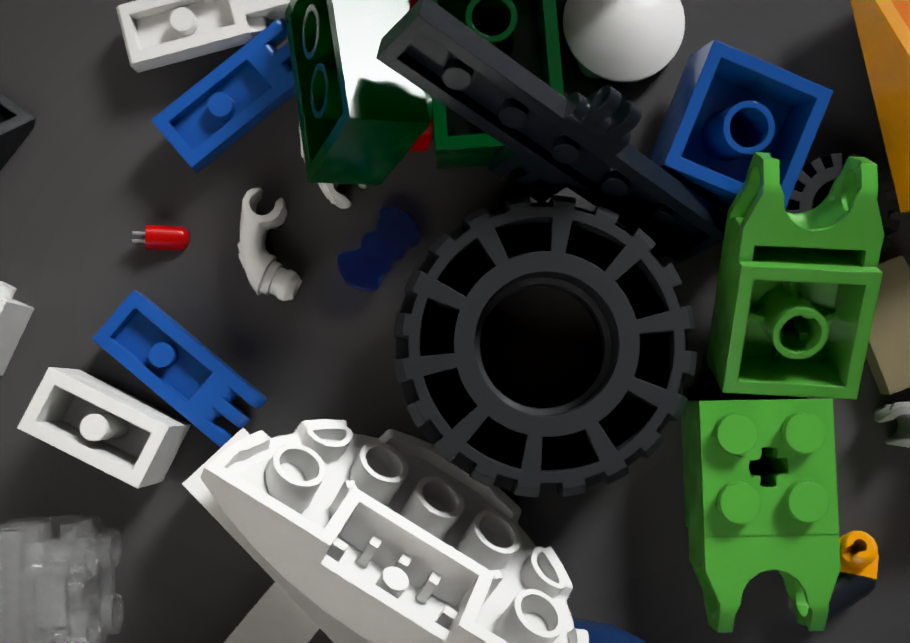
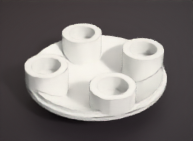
(623, 36)

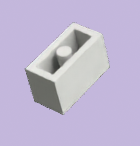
(104, 426)

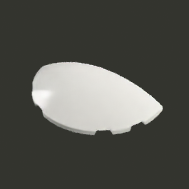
(392, 537)

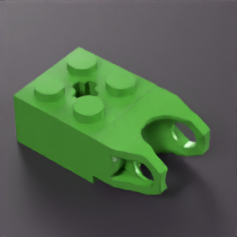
(797, 286)
(766, 520)

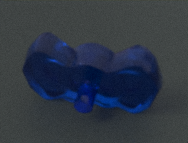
(379, 249)

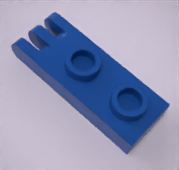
(230, 99)
(177, 366)

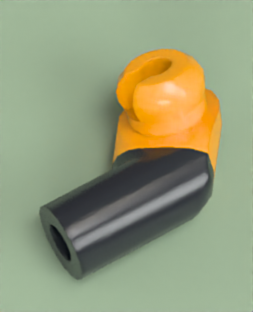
(857, 572)

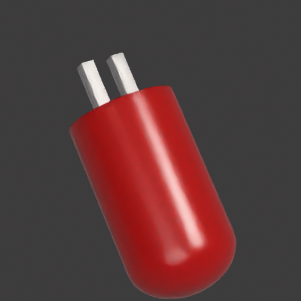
(164, 237)

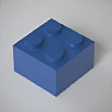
(728, 111)

